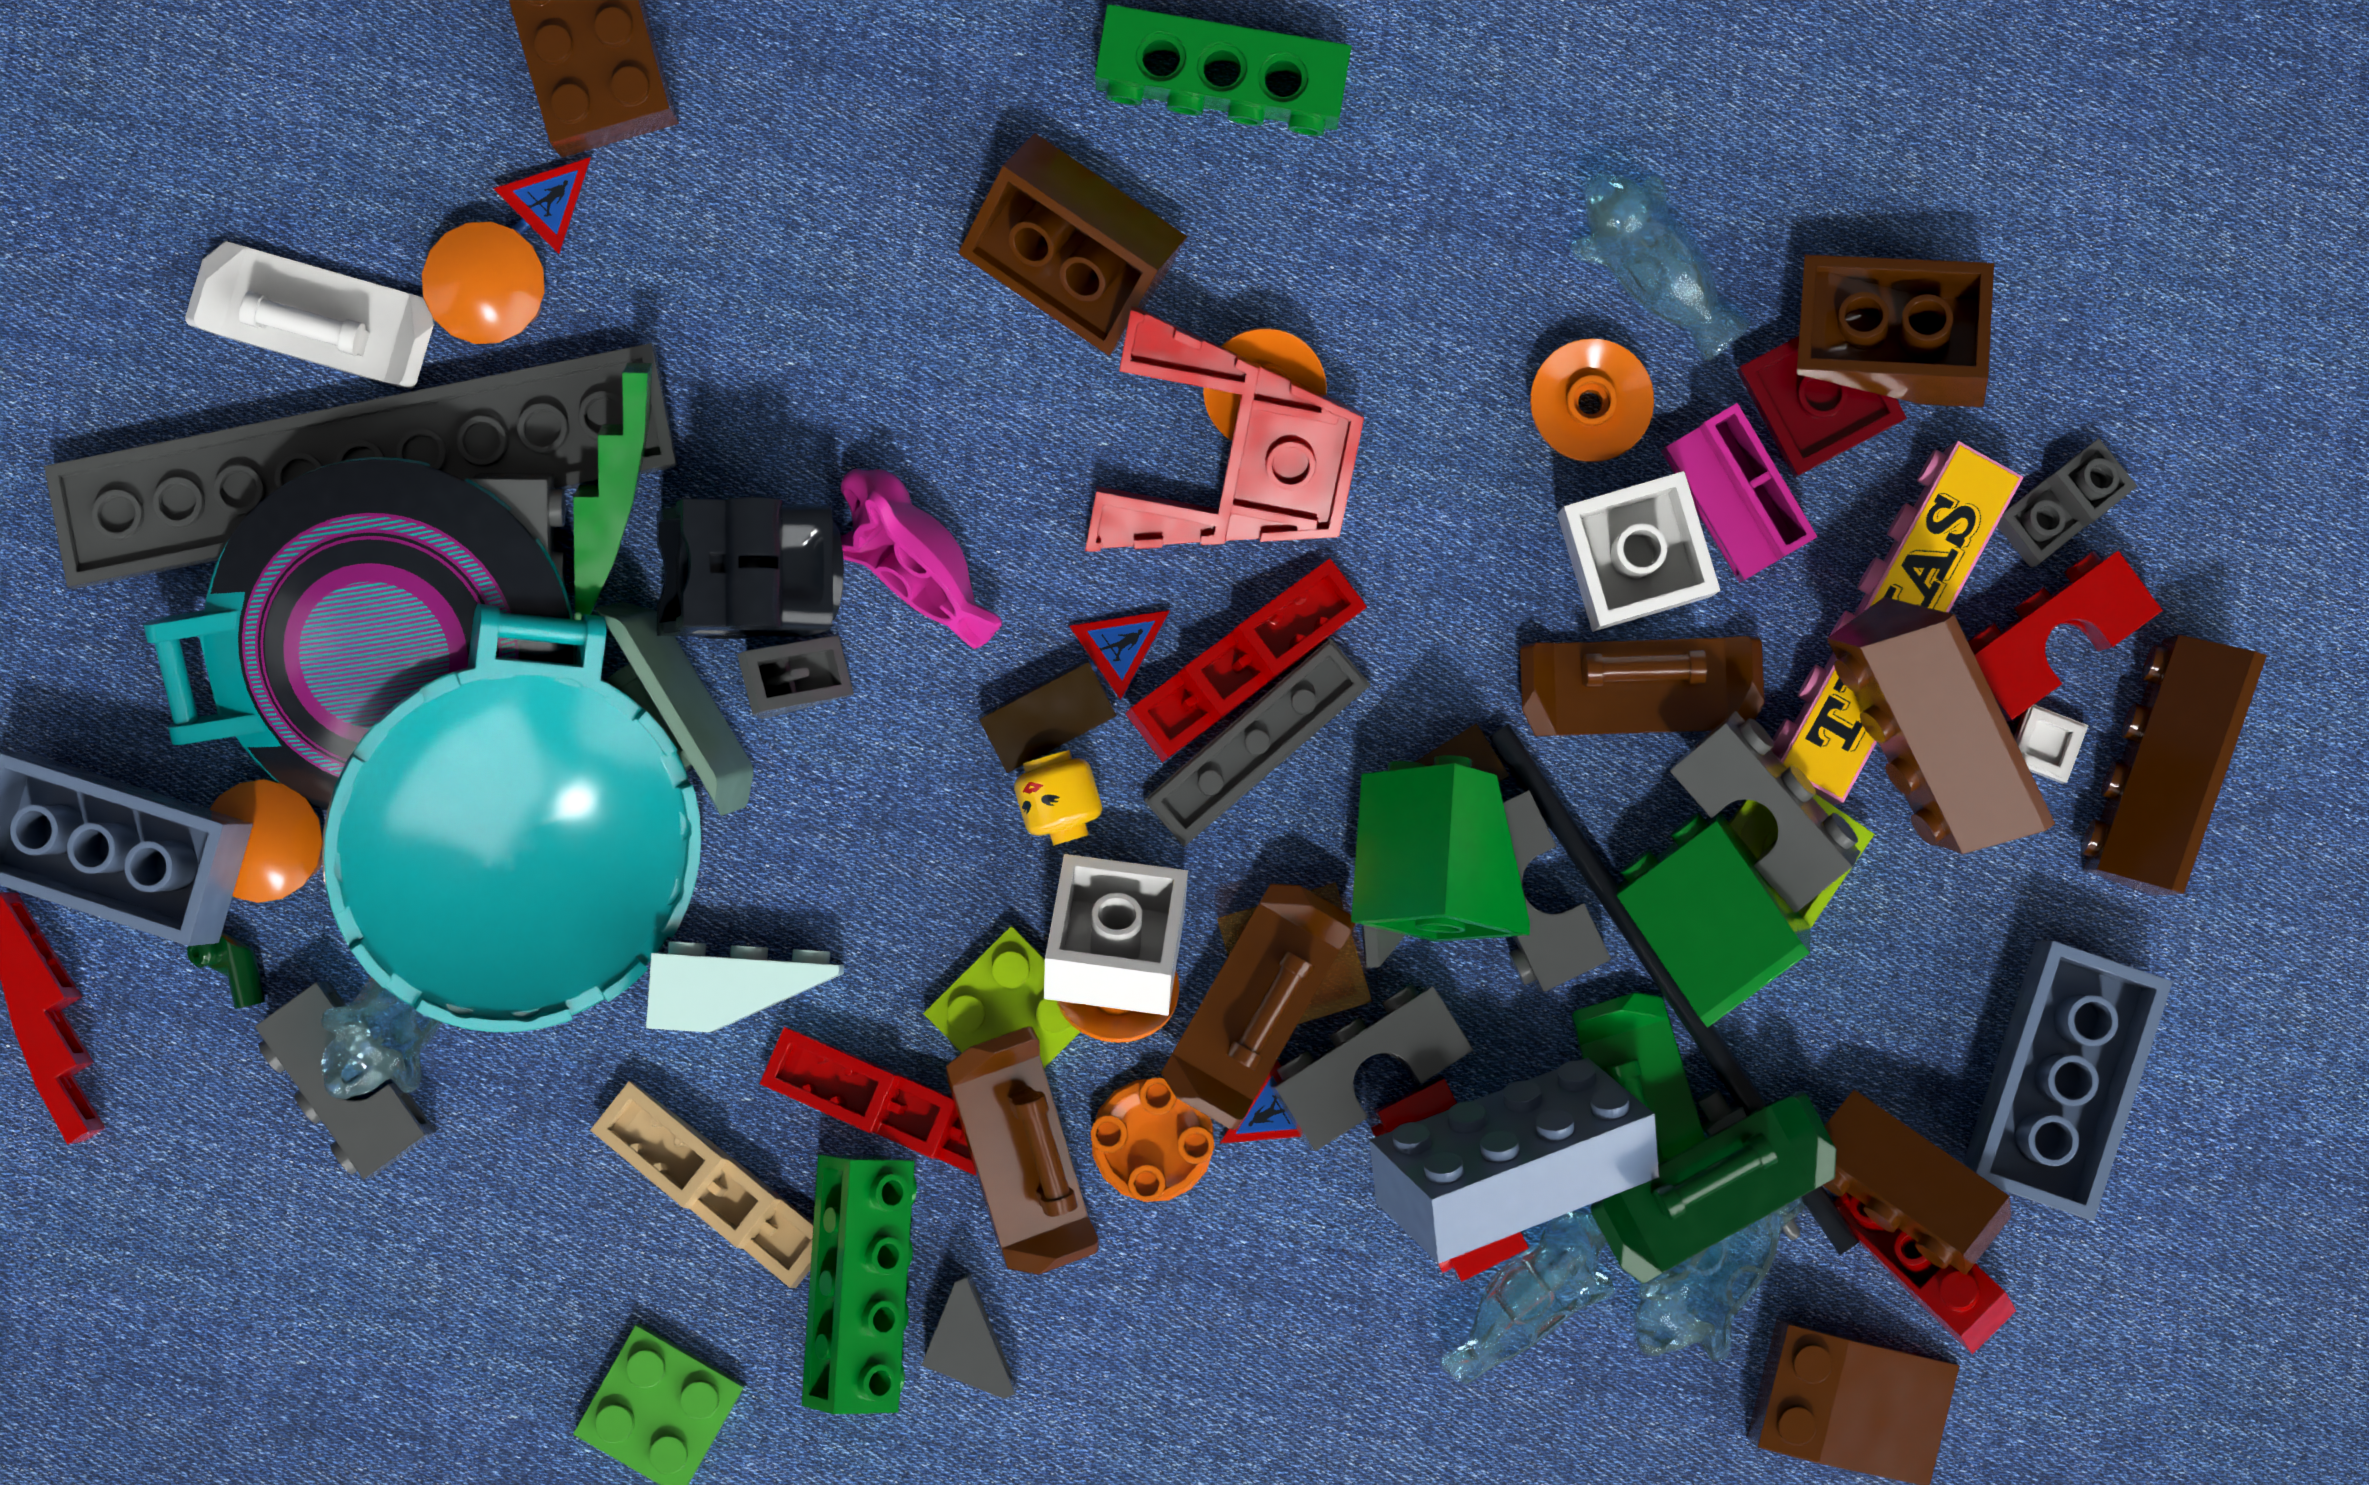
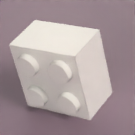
(1638, 551)
(1115, 934)

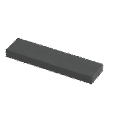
(1257, 742)

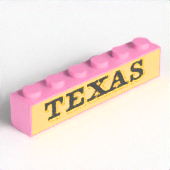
(1925, 567)

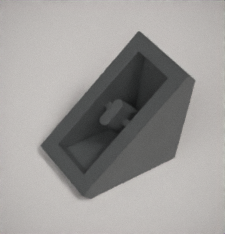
(795, 676)
(967, 1344)

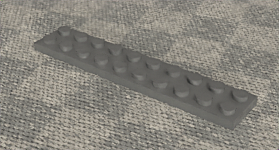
(188, 495)

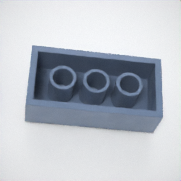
(117, 849)
(2066, 1077)
(1514, 1159)

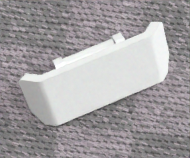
(311, 314)

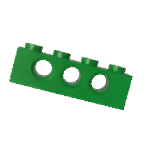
(1134, 34)

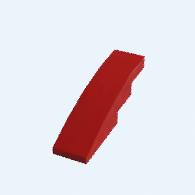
(1246, 660)
(35, 995)
(868, 1097)

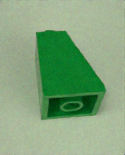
(1436, 854)
(1712, 916)

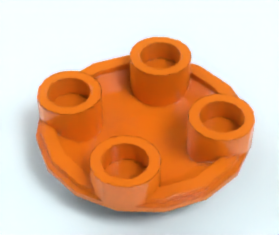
(483, 282)
(282, 842)
(1151, 1141)

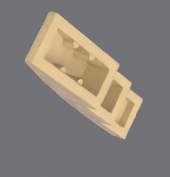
(708, 1182)

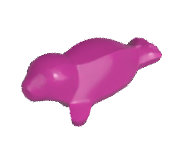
(912, 554)

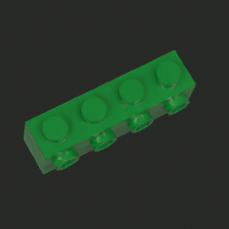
(858, 1284)

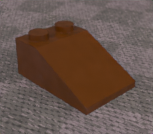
(1898, 327)
(1852, 1403)

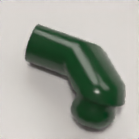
(236, 962)

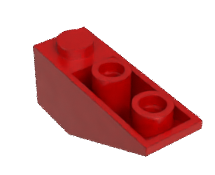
(1965, 1305)

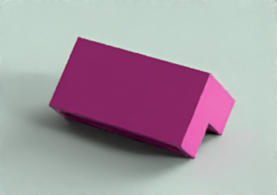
(1739, 493)

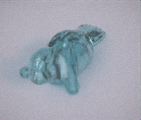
(1655, 259)
(374, 1042)
(1706, 1291)
(1534, 1295)

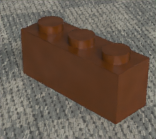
(1914, 1185)

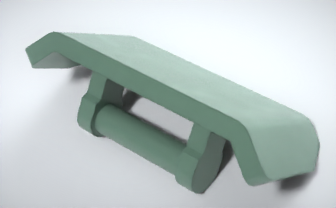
(676, 698)

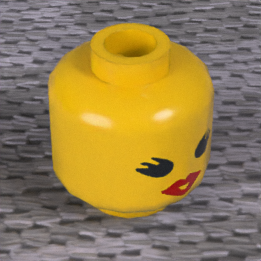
(1058, 797)

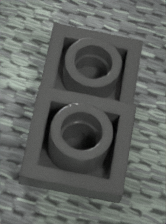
(2065, 503)

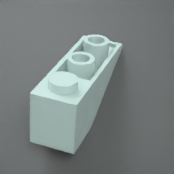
(715, 991)

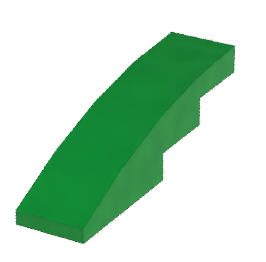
(605, 508)

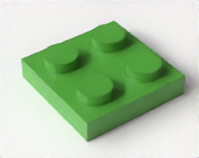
(659, 1408)

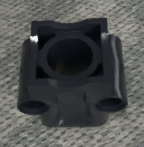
(748, 568)

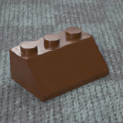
(1071, 243)

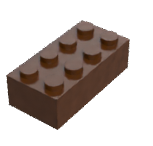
(593, 71)

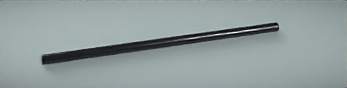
(1606, 889)

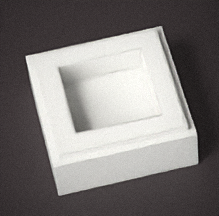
(2049, 742)

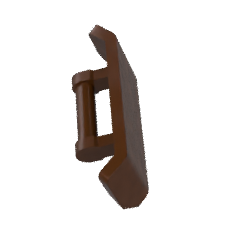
(1640, 685)
(1256, 1002)
(1020, 1153)

